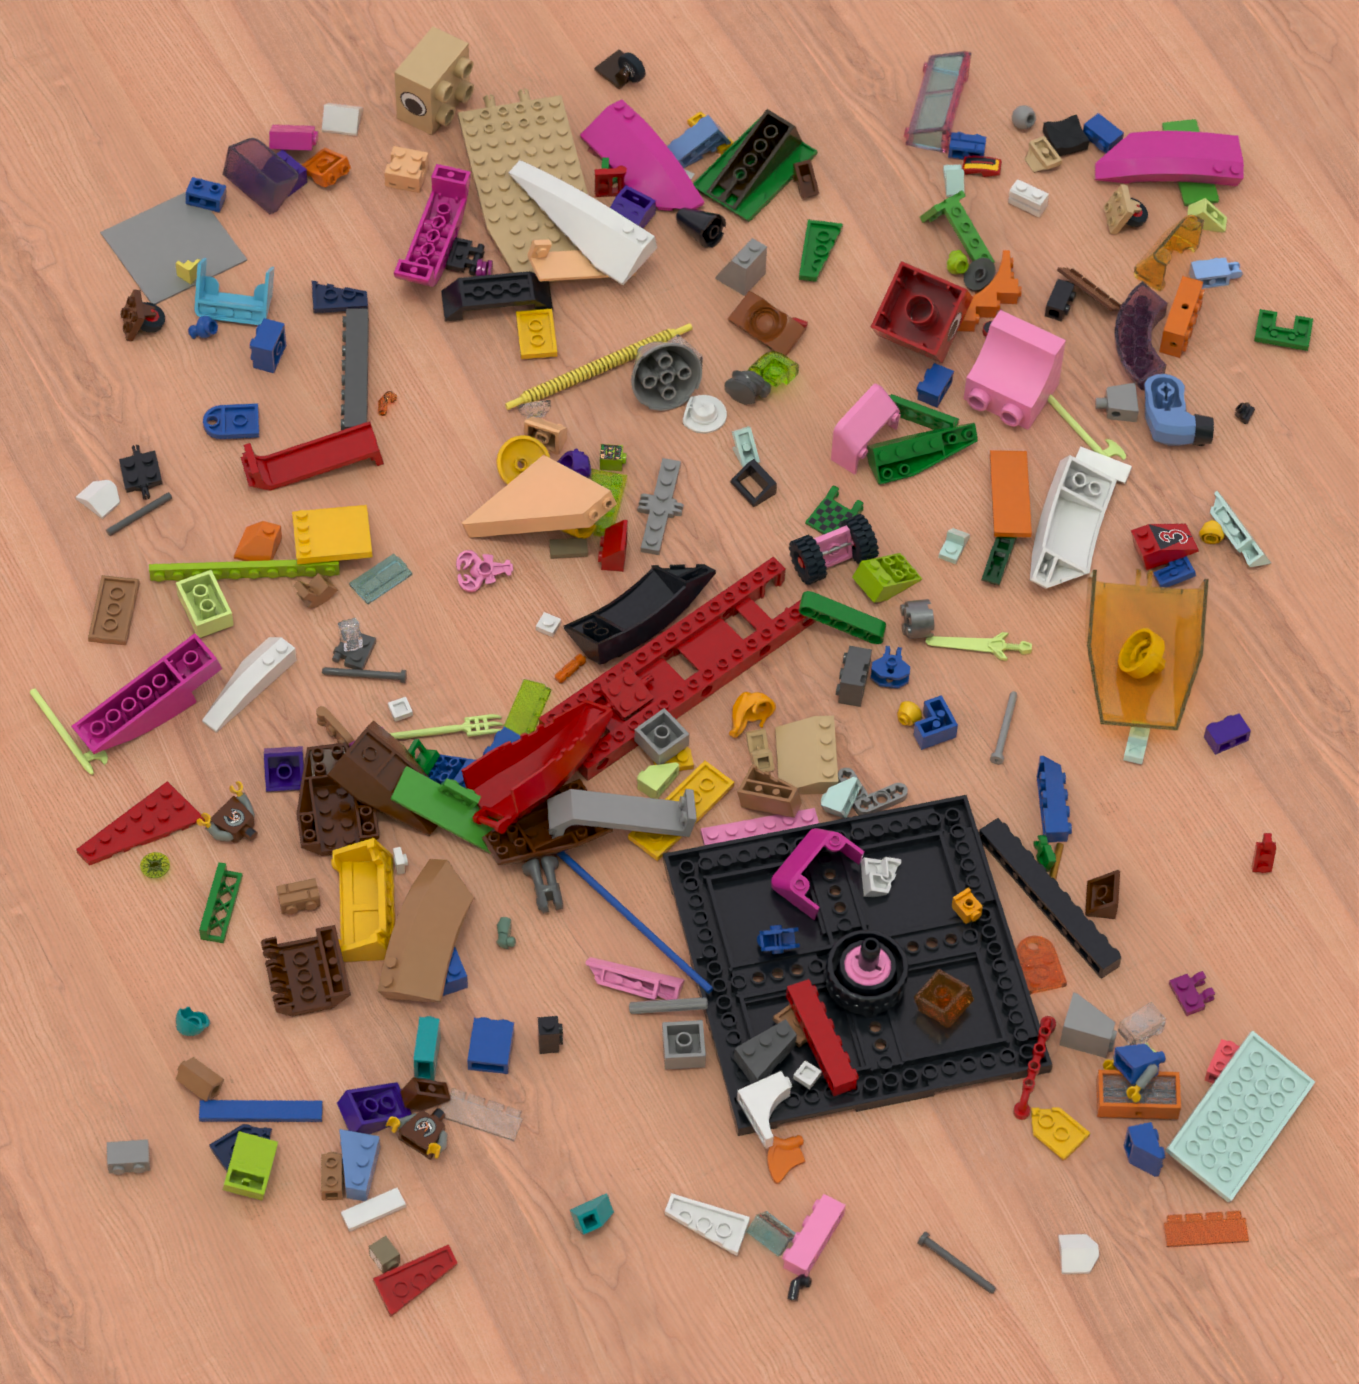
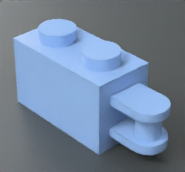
(1214, 272)

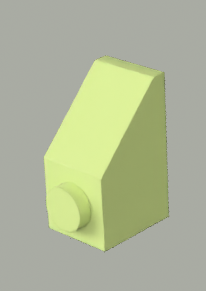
(1213, 218)
(657, 779)

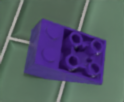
(634, 206)

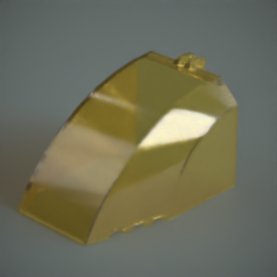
(1112, 617)

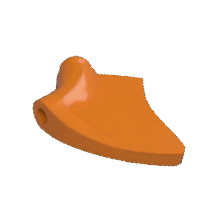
(784, 1156)

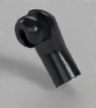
(797, 1284)

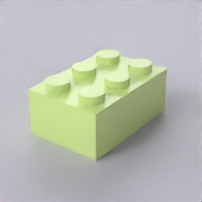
(204, 604)

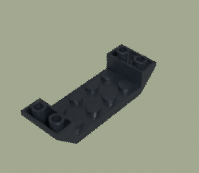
(495, 292)

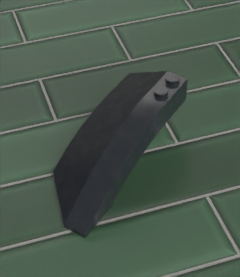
(639, 611)

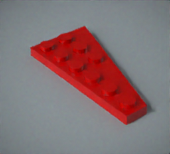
(144, 823)

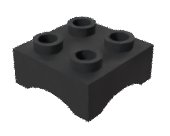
(1066, 136)

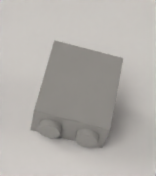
(745, 267)
(1087, 1028)

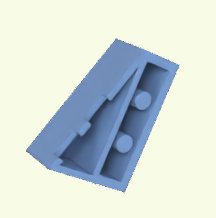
(697, 141)
(359, 1162)

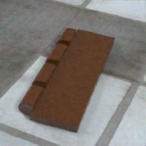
(1089, 288)

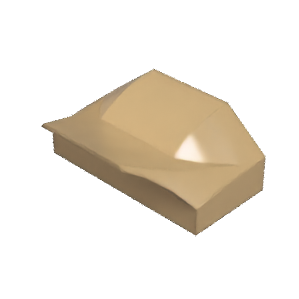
(1042, 155)

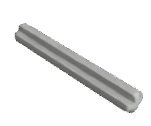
(668, 1005)

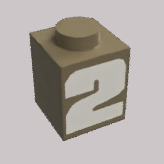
(384, 1254)

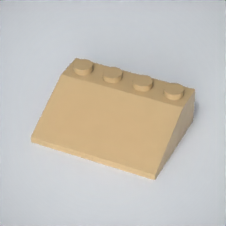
(808, 754)

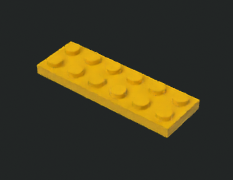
(708, 788)

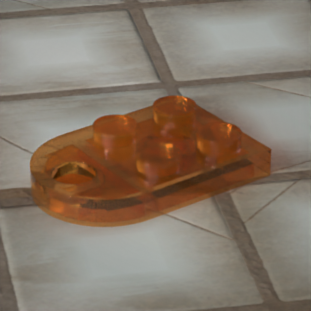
(1040, 966)

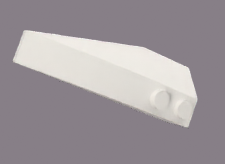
(250, 679)

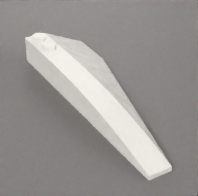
(601, 234)

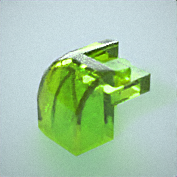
(775, 368)

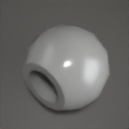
(1023, 117)

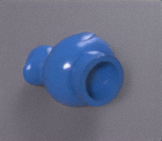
(204, 328)

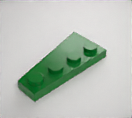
(818, 244)

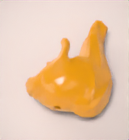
(750, 708)

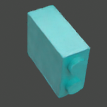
(427, 1048)

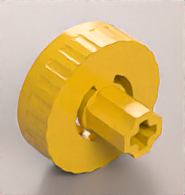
(1138, 659)

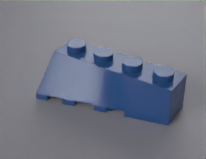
(1052, 800)

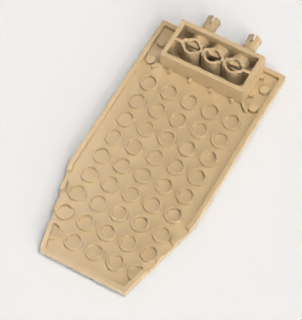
(495, 143)

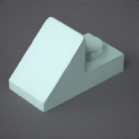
(953, 179)
(745, 446)
(953, 545)

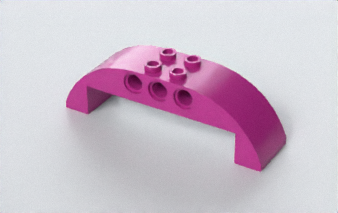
(437, 227)

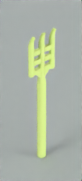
(466, 727)

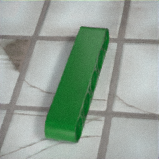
(842, 617)

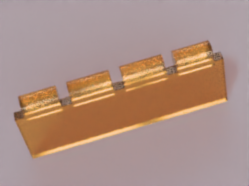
(1205, 1232)

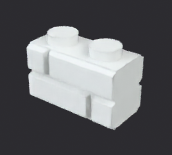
(1028, 198)

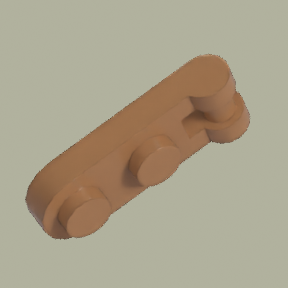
(333, 726)

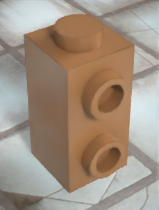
(199, 1079)
(331, 1176)

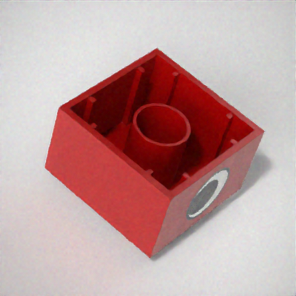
(921, 312)

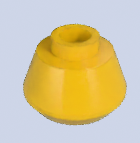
(1211, 532)
(909, 713)

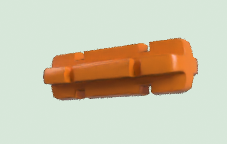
(570, 668)

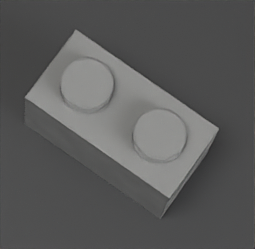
(128, 1156)

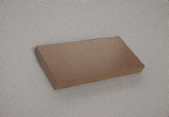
(113, 610)

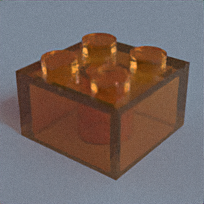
(944, 998)

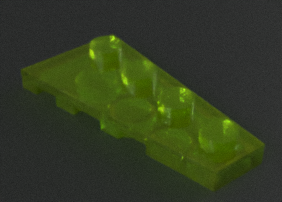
(616, 483)

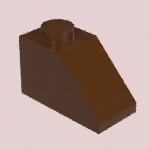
(424, 1094)

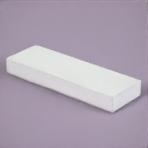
(1107, 465)
(373, 1209)

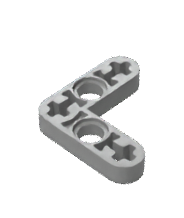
(865, 799)

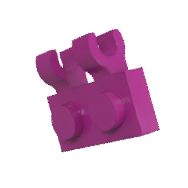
(1187, 995)

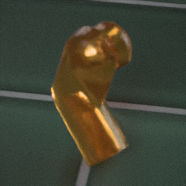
(388, 397)

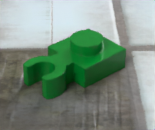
(1045, 853)

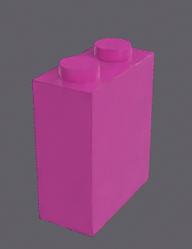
(292, 137)

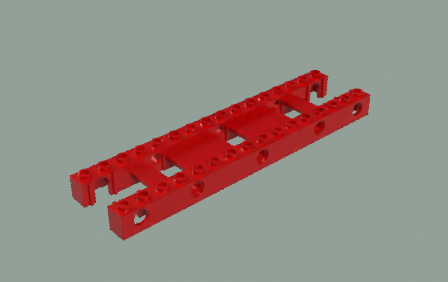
(707, 645)

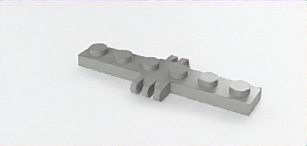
(660, 506)

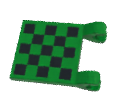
(830, 513)

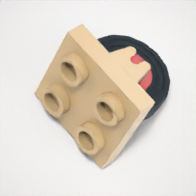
(1124, 210)

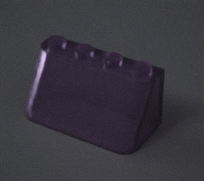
(260, 173)

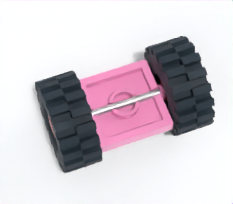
(815, 555)

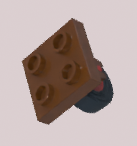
(141, 316)

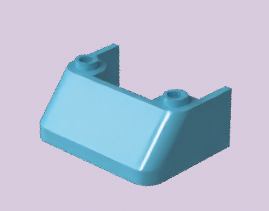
(231, 306)

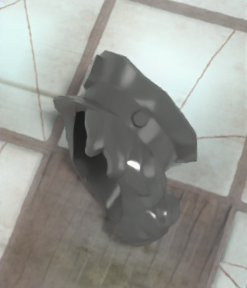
(745, 386)

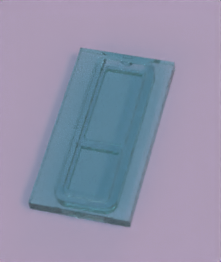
(380, 578)

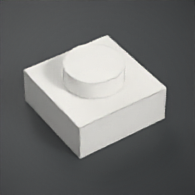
(548, 624)
(400, 709)
(400, 860)
(807, 1074)

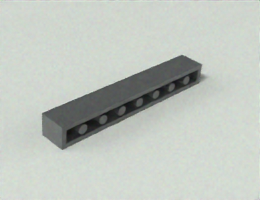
(355, 367)

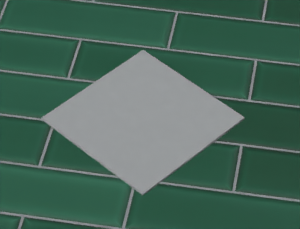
(168, 234)

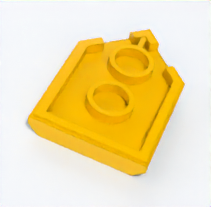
(1058, 1130)

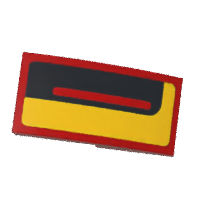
(980, 164)

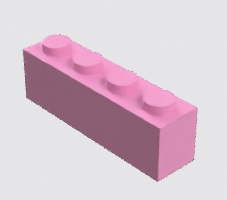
(814, 1235)

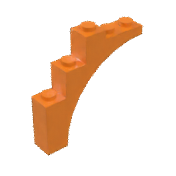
(1000, 290)

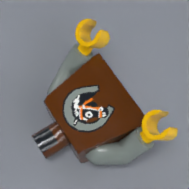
(233, 819)
(422, 1132)

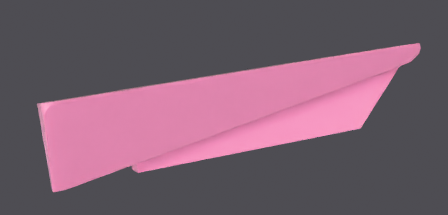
(635, 980)

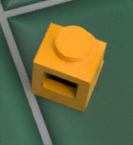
(960, 906)

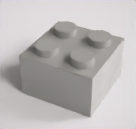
(661, 737)
(683, 1044)

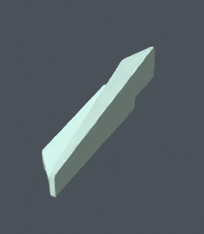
(1237, 532)

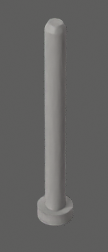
(997, 757)

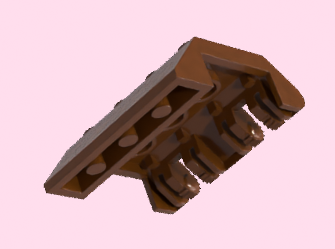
(306, 973)

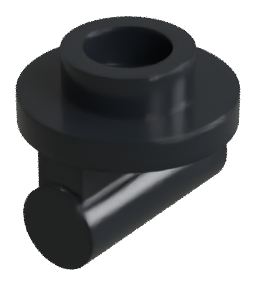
(1244, 412)

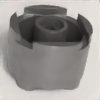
(917, 619)

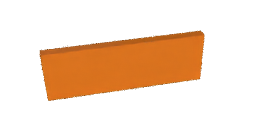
(1010, 493)

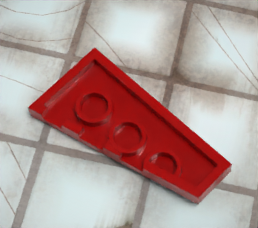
(411, 1279)

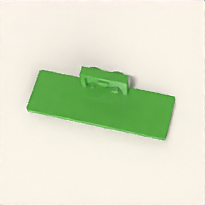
(1192, 191)
(442, 804)

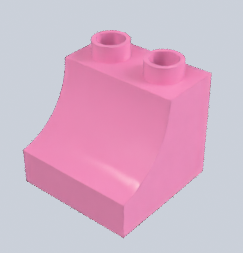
(1015, 371)

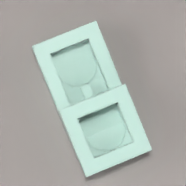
(1136, 745)

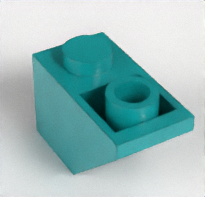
(592, 1214)

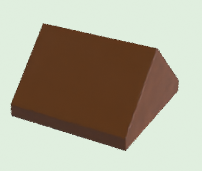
(1103, 896)

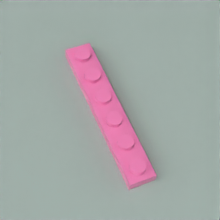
(757, 826)

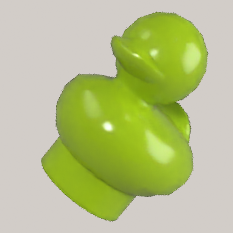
(957, 262)

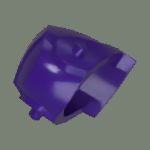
(577, 462)

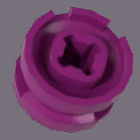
(483, 267)

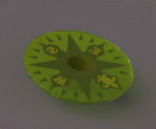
(155, 865)

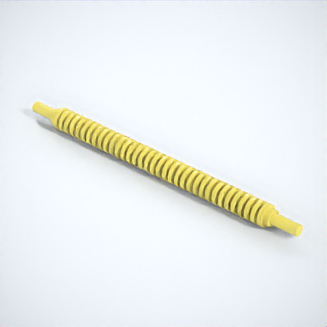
(594, 368)

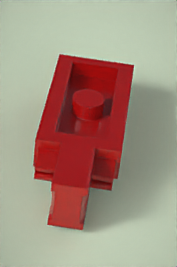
(1264, 854)

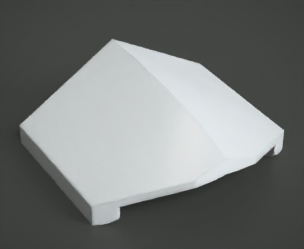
(100, 497)
(1077, 1253)

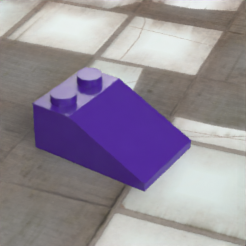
(370, 1107)

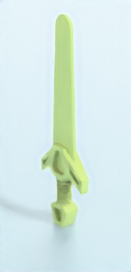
(994, 645)

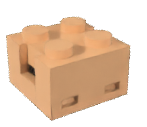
(406, 169)

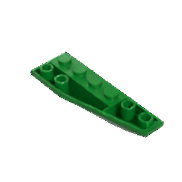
(917, 452)

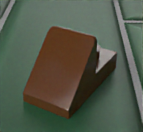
(805, 178)

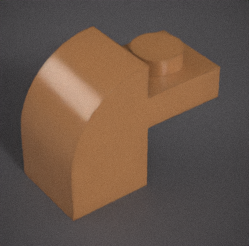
(316, 592)

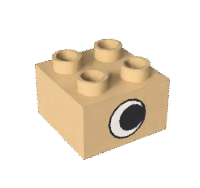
(433, 81)

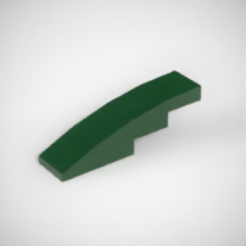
(998, 559)

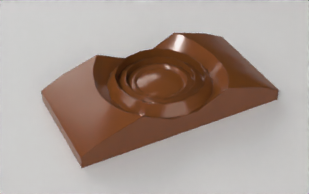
(766, 323)

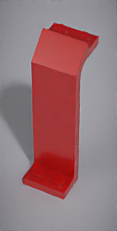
(311, 458)

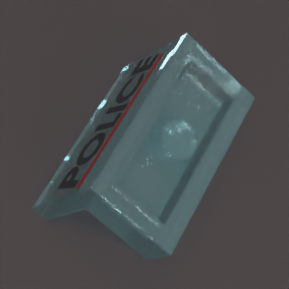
(771, 1232)

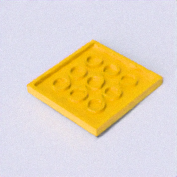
(332, 534)

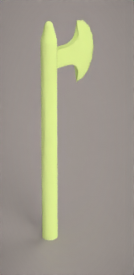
(1113, 449)
(85, 758)

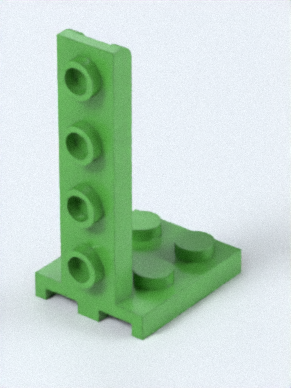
(961, 224)

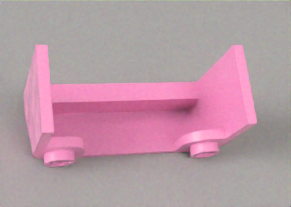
(861, 425)

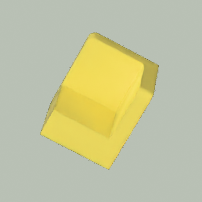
(187, 271)

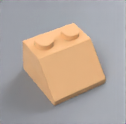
(549, 434)

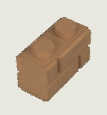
(298, 896)

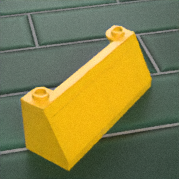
(365, 900)

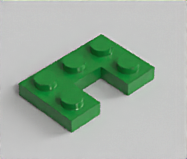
(1293, 338)

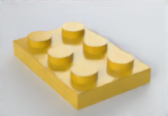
(536, 333)

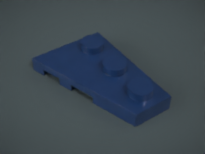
(333, 299)

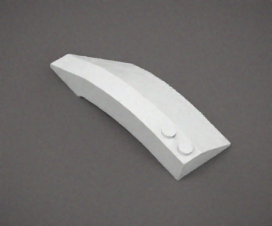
(1070, 523)

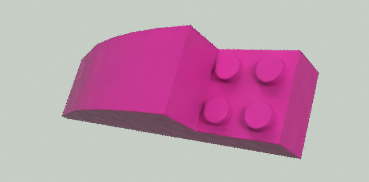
(150, 697)

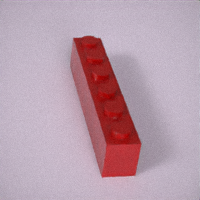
(821, 1037)

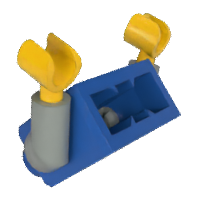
(1137, 1065)

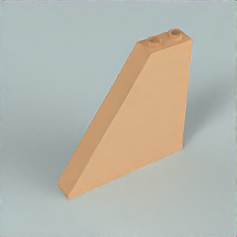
(541, 500)

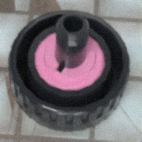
(866, 972)

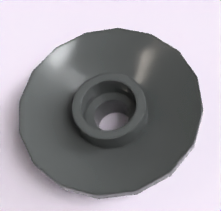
(979, 274)

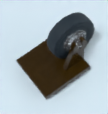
(621, 68)

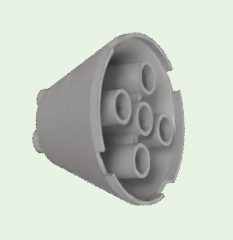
(665, 375)

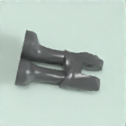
(545, 892)

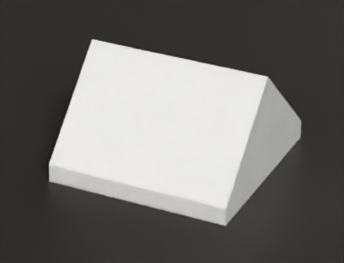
(341, 119)

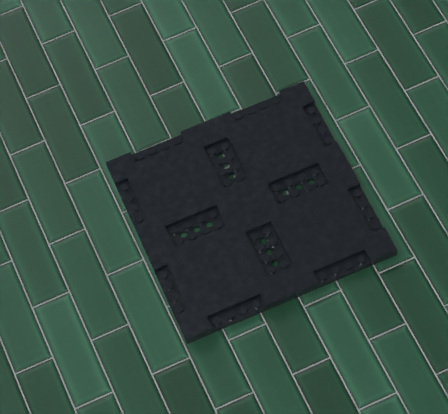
(729, 898)

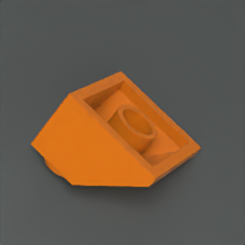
(259, 542)

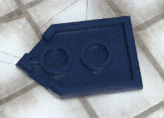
(224, 1146)

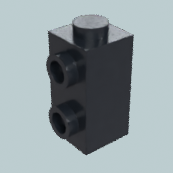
(1059, 300)
(549, 1034)

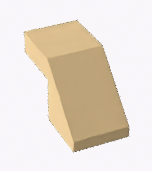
(759, 751)

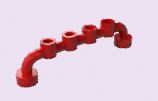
(1047, 1026)

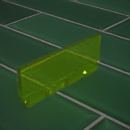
(527, 707)

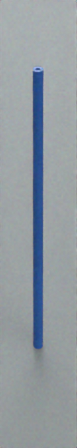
(635, 921)

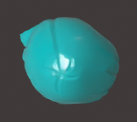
(190, 1022)

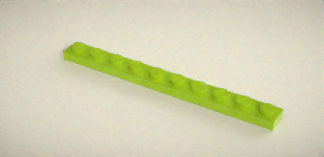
(242, 569)

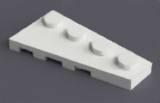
(711, 1222)

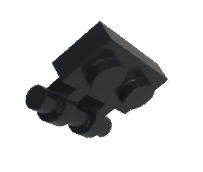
(460, 253)

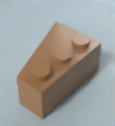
(768, 794)

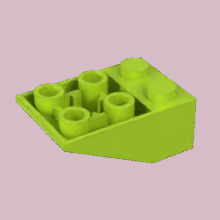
(885, 576)
(250, 1166)

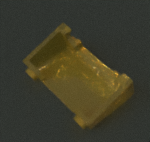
(1179, 237)

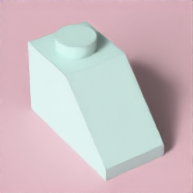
(840, 797)

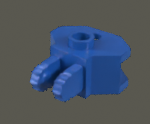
(890, 668)
(777, 939)

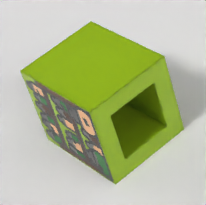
(612, 457)

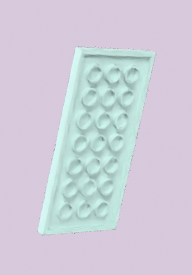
(1240, 1116)

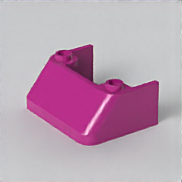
(788, 878)

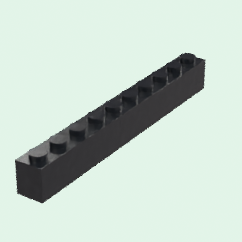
(1046, 891)

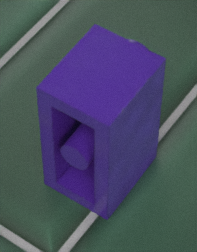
(1227, 733)

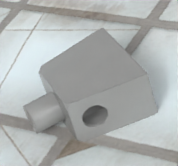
(1120, 402)

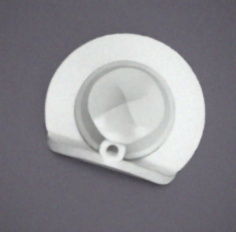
(704, 414)

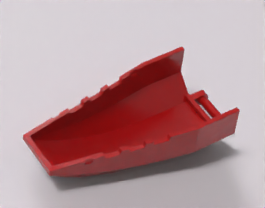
(537, 765)

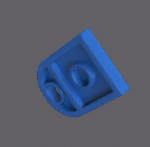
(233, 421)

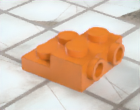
(327, 167)

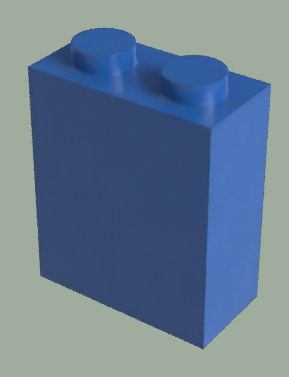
(490, 1045)

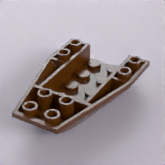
(372, 771)
(325, 811)
(531, 838)

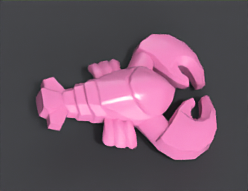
(480, 570)

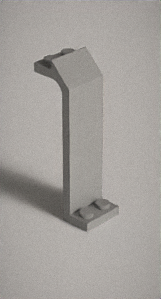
(621, 812)

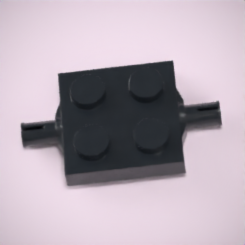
(140, 471)

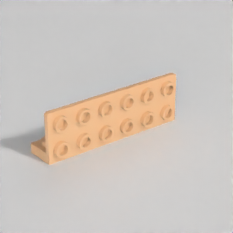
(561, 264)

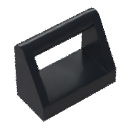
(761, 477)

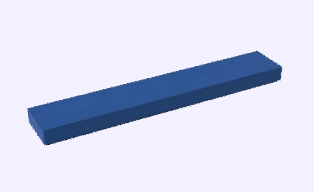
(260, 1111)

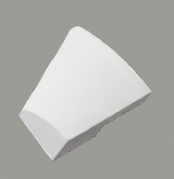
(878, 875)

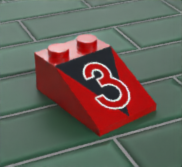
(1163, 543)

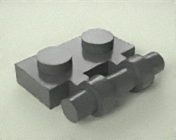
(358, 658)

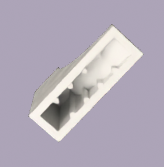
(760, 1100)

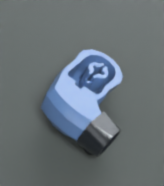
(1168, 415)

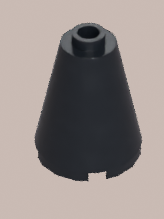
(702, 225)

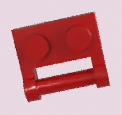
(604, 181)

